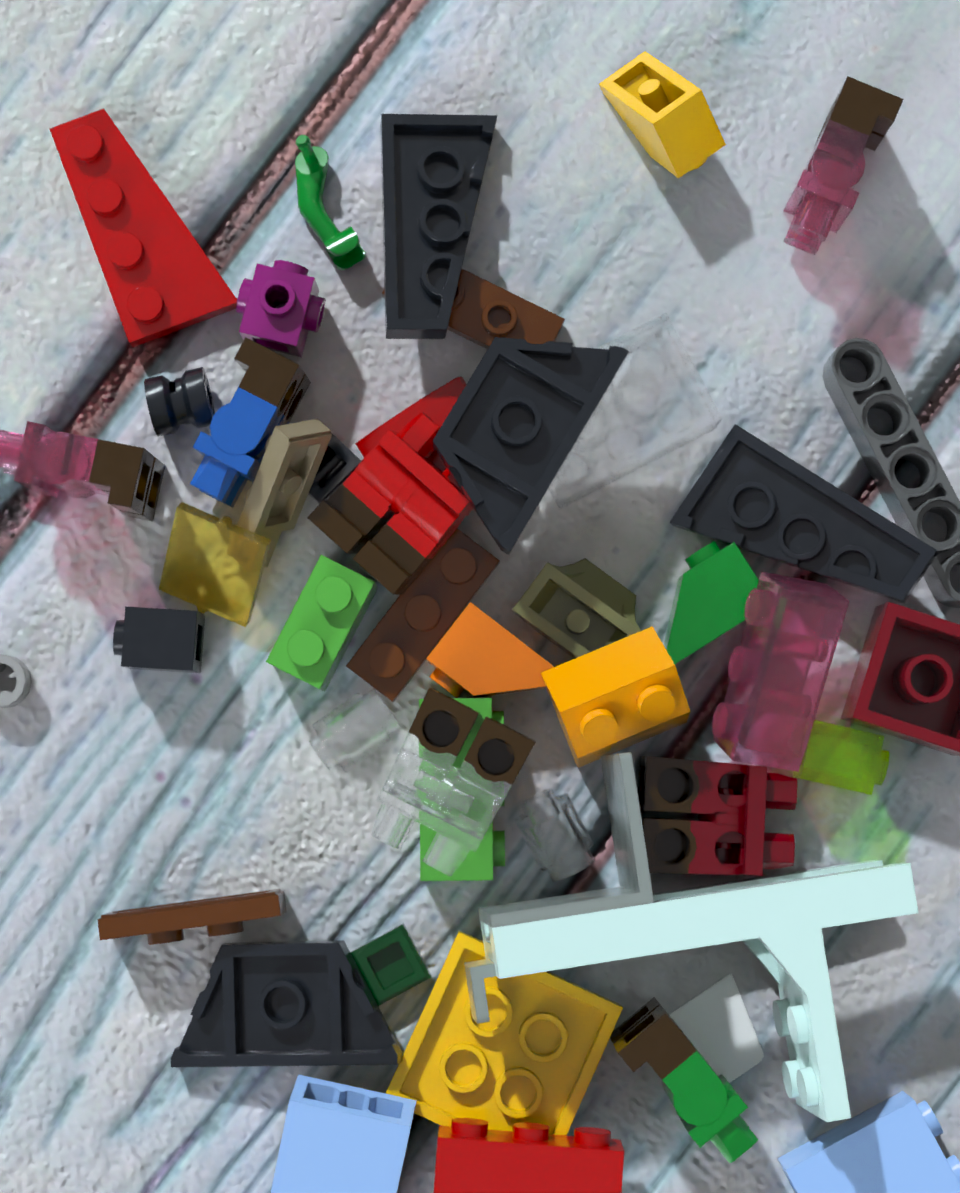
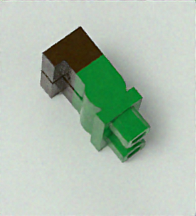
(700, 1097)

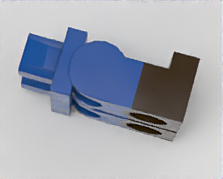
(242, 427)

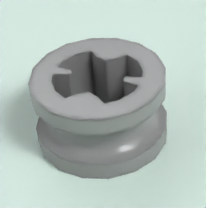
(23, 681)

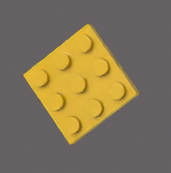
(520, 1065)

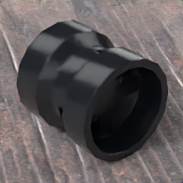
(179, 401)

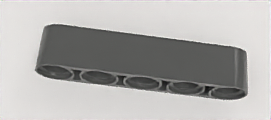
(905, 443)

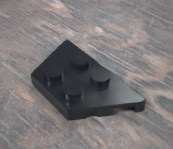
(520, 426)
(286, 1009)

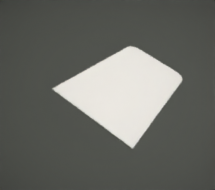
(721, 1029)

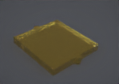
(214, 564)

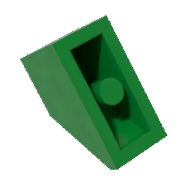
(708, 599)

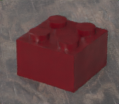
(909, 679)

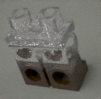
(440, 796)

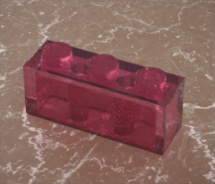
(779, 671)

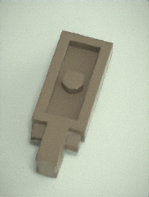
(284, 479)

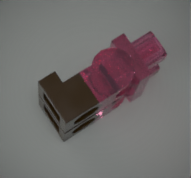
(837, 163)
(83, 467)

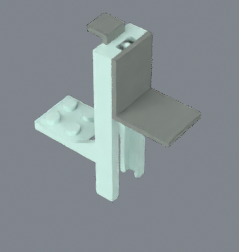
(772, 914)

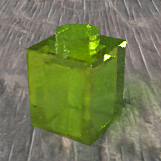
(844, 758)

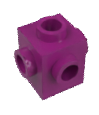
(284, 327)

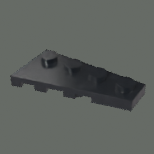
(428, 207)

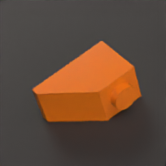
(484, 658)

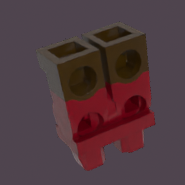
(730, 821)

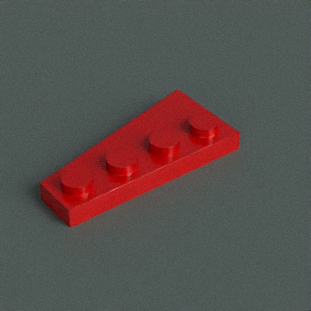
(143, 246)

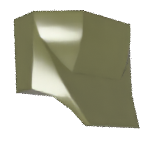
(578, 607)

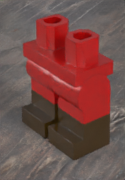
(400, 482)

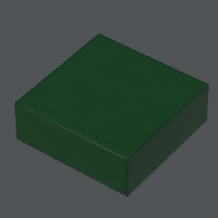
(391, 964)

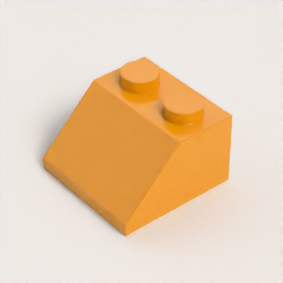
(617, 696)

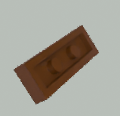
(422, 615)

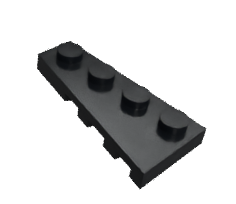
(800, 519)

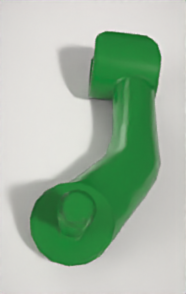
(311, 176)

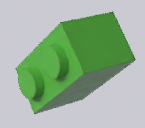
(322, 623)

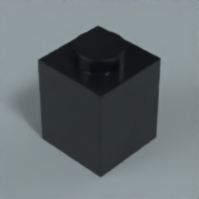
(160, 639)

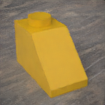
(664, 113)

